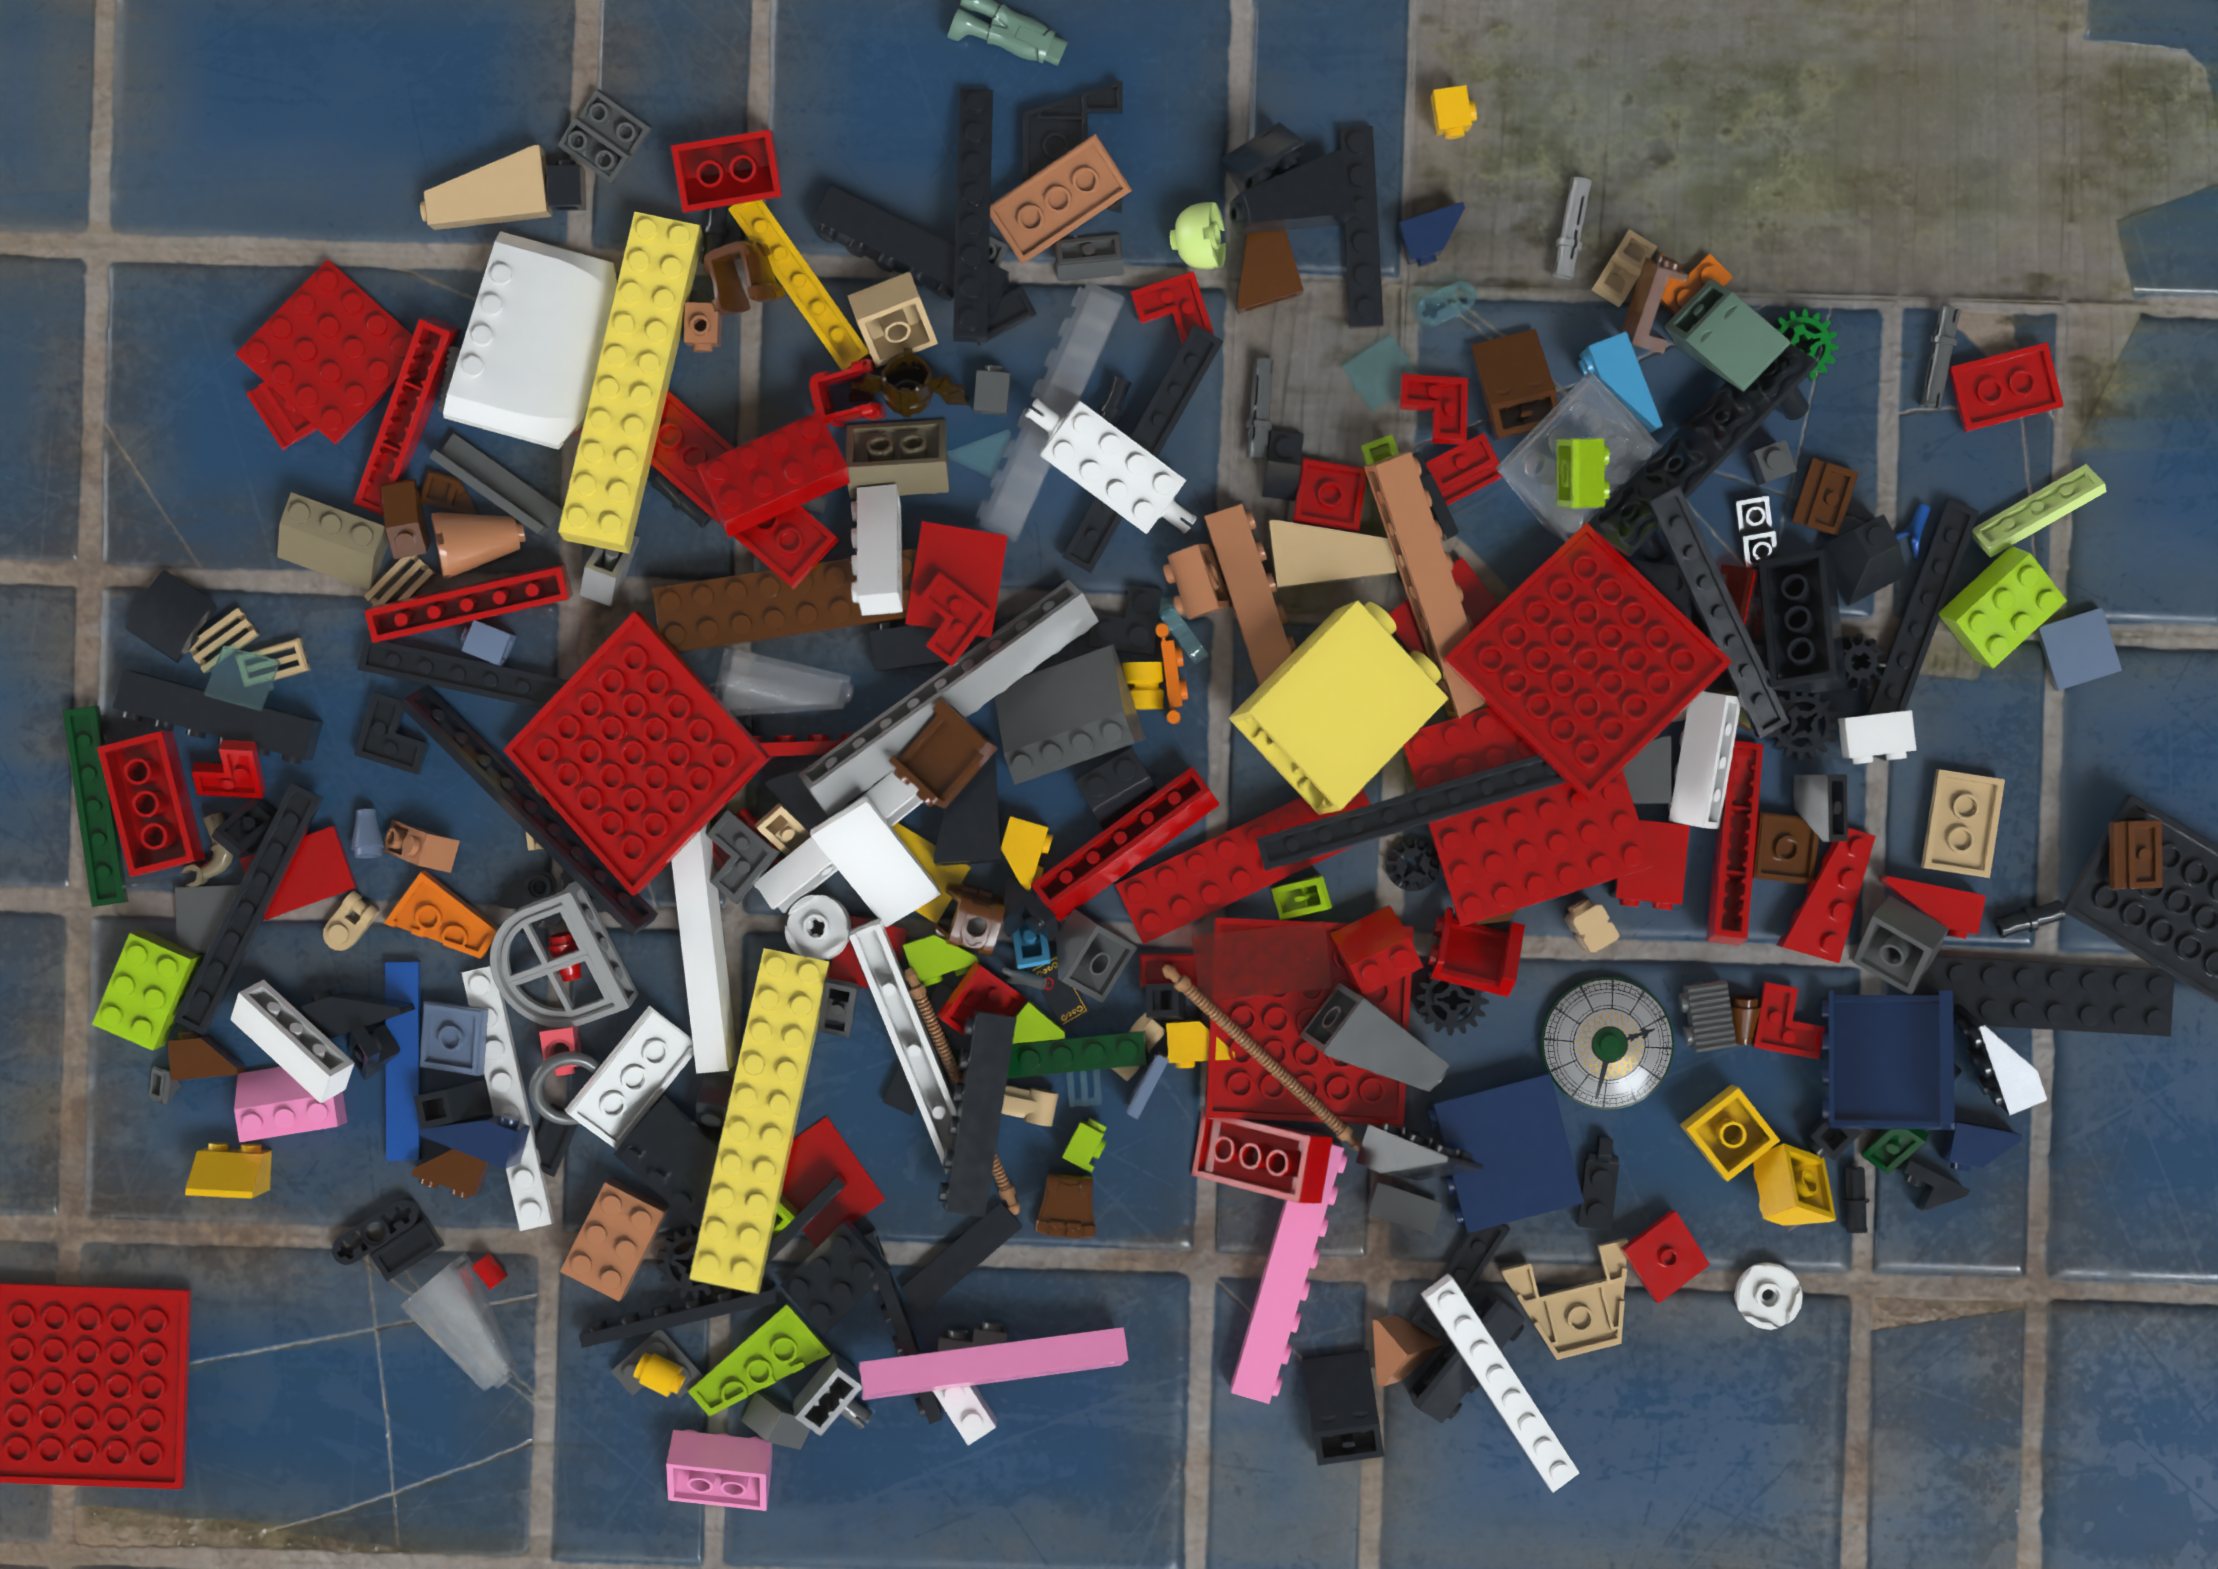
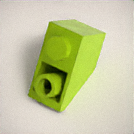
(934, 957)

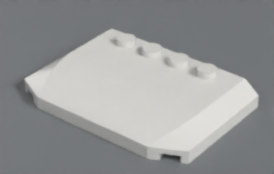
(532, 342)

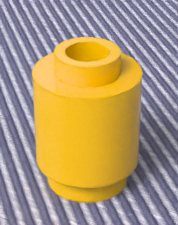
(659, 1374)

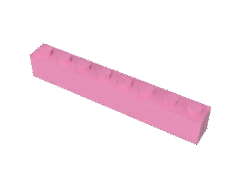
(1282, 1289)

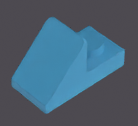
(1030, 948)

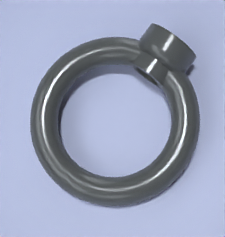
(543, 1070)

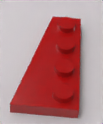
(787, 746)
(1828, 909)

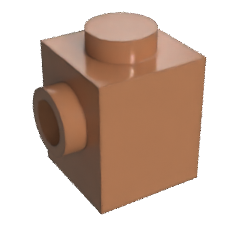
(702, 327)

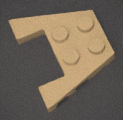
(1577, 1316)

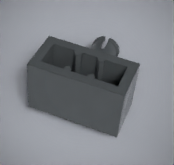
(831, 1395)

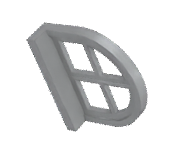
(594, 948)

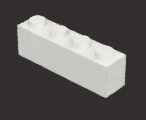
(878, 550)
(1704, 760)
(292, 1041)

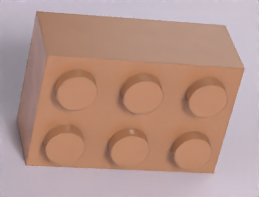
(614, 1239)

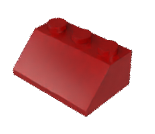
(727, 170)

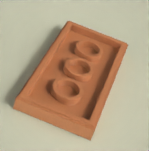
(1059, 199)

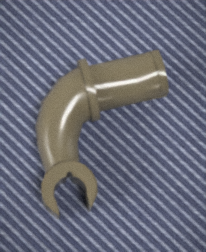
(221, 857)

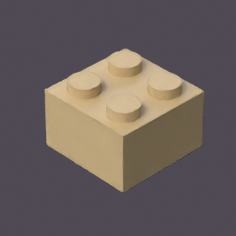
(892, 318)

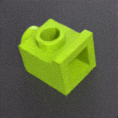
(1085, 1144)

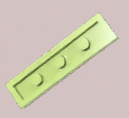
(2038, 510)

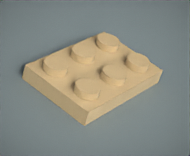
(1962, 823)

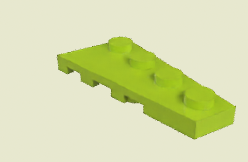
(769, 1354)

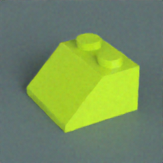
(1582, 473)

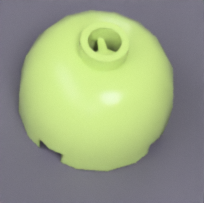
(1199, 236)

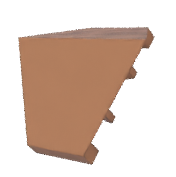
(1400, 1348)

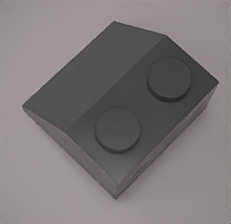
(1900, 944)

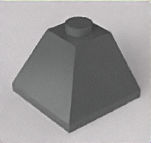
(1091, 955)

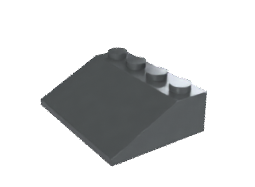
(1067, 715)

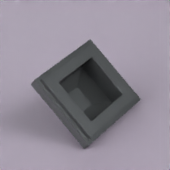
(161, 1086)

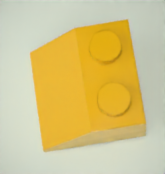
(230, 1171)
(1793, 1187)

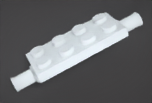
(1111, 466)

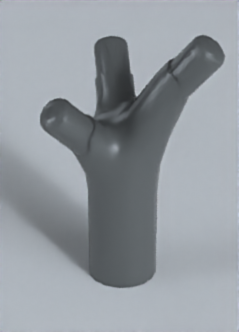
(1021, 976)

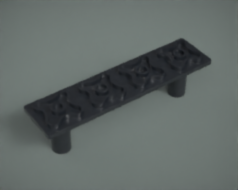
(1700, 449)

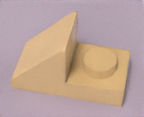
(783, 829)

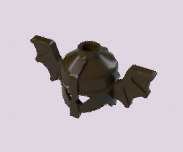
(907, 386)

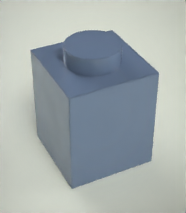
(487, 642)

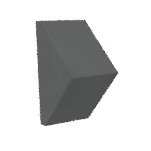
(775, 1421)

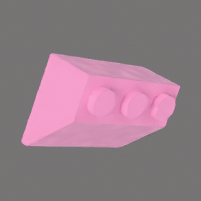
(276, 1105)
(719, 1470)

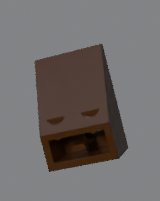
(1514, 383)

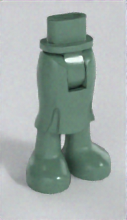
(1009, 30)

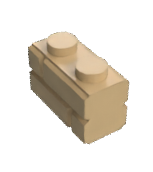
(1590, 925)

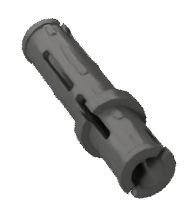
(1941, 351)
(1259, 419)

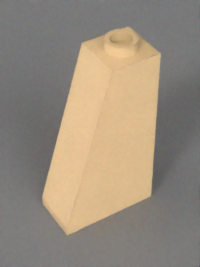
(495, 193)
(1324, 555)

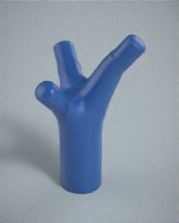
(1915, 528)

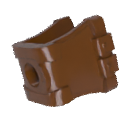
(760, 279)
(971, 904)
(1067, 1206)

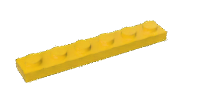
(801, 283)

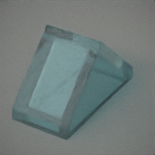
(982, 455)

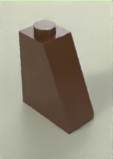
(1267, 271)

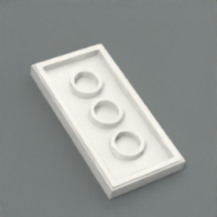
(875, 861)
(632, 1078)

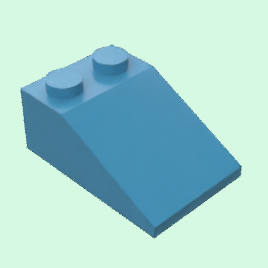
(1619, 370)

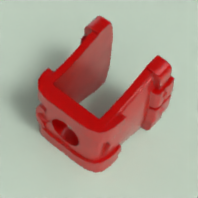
(822, 398)

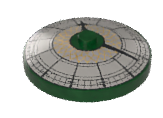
(1607, 1043)

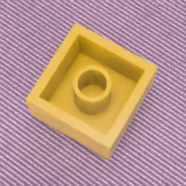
(1729, 1132)

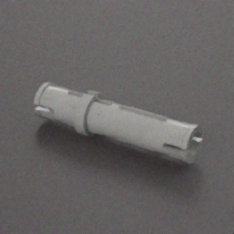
(1569, 240)

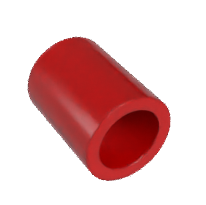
(489, 1271)

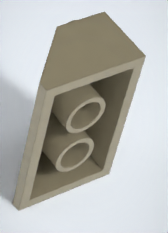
(900, 454)
(331, 541)

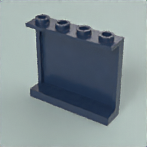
(1889, 1061)
(1523, 1150)

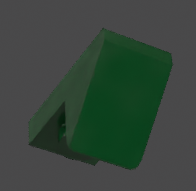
(1893, 1146)

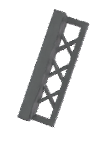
(497, 484)

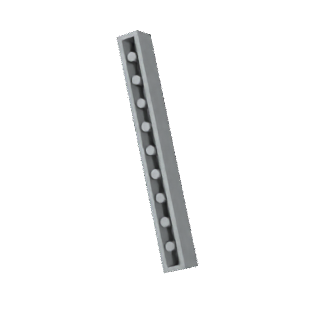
(966, 686)

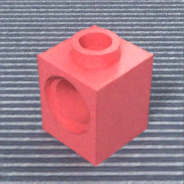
(568, 1036)

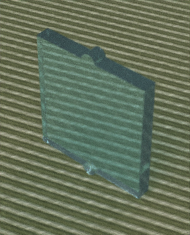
(1378, 372)
(242, 678)

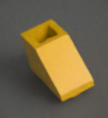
(1023, 847)
(1190, 1043)

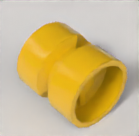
(1143, 684)

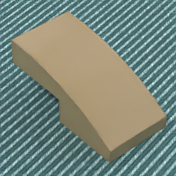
(1623, 268)

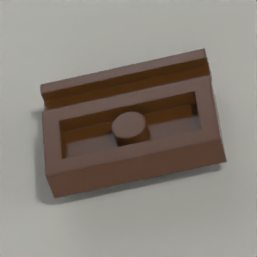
(1824, 497)
(2135, 854)

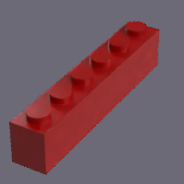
(468, 603)
(1125, 844)

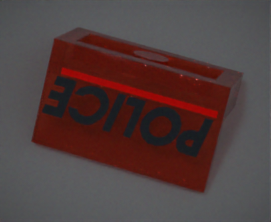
(1746, 593)

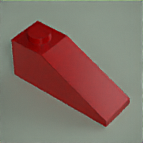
(1950, 907)

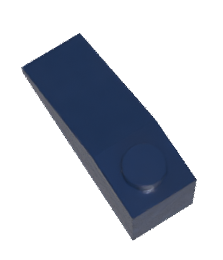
(491, 1139)

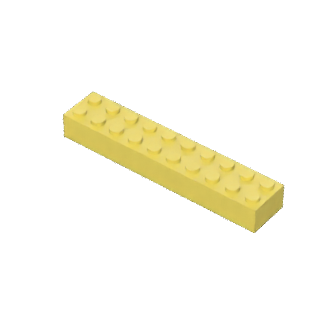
(631, 383)
(760, 1122)

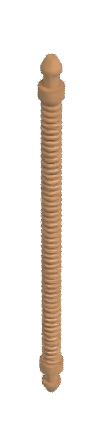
(1183, 984)
(918, 992)

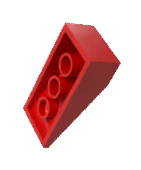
(1263, 1158)

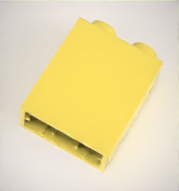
(1341, 706)

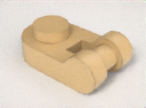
(343, 932)

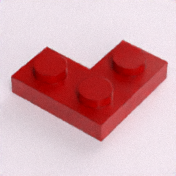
(1175, 297)
(1444, 398)
(962, 616)
(237, 775)
(980, 991)
(1776, 1026)

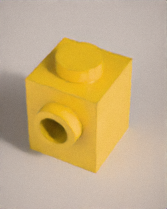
(1452, 111)

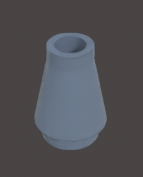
(367, 836)

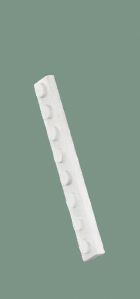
(509, 1097)
(1500, 1382)

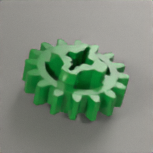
(1798, 333)

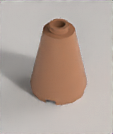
(473, 540)

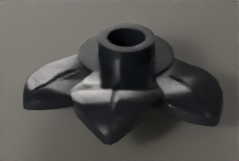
(523, 892)

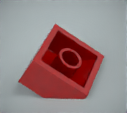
(1376, 950)

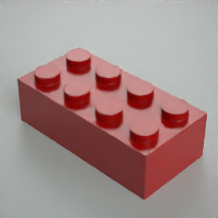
(773, 474)
(151, 803)

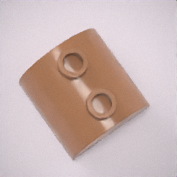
(1197, 580)

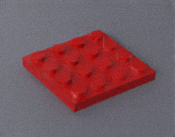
(329, 352)

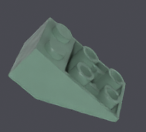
(1726, 335)

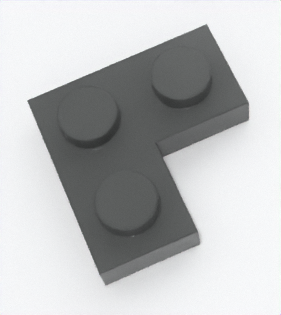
(748, 854)
(665, 1346)

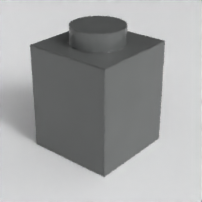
(992, 391)
(1771, 462)

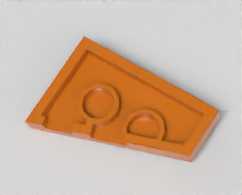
(441, 915)

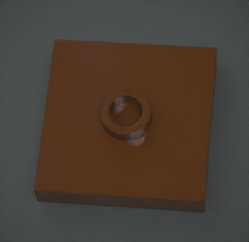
(1785, 849)

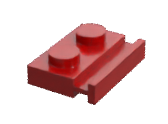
(279, 416)
(1465, 469)

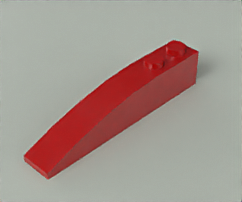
(408, 409)
(1735, 848)

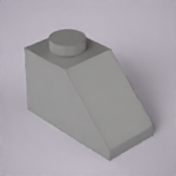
(606, 573)

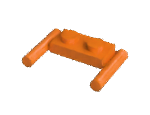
(1172, 660)

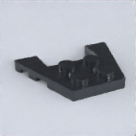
(1063, 125)

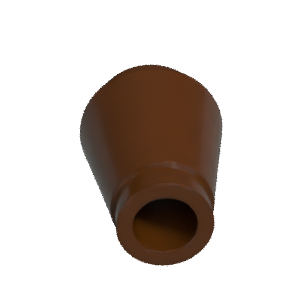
(1745, 1017)

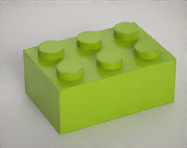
(2002, 607)
(146, 989)

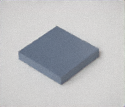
(2078, 649)
(453, 1037)
(1146, 1083)

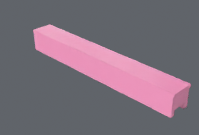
(993, 1363)

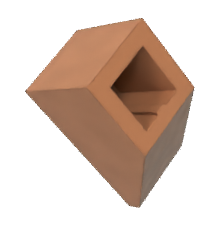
(421, 846)

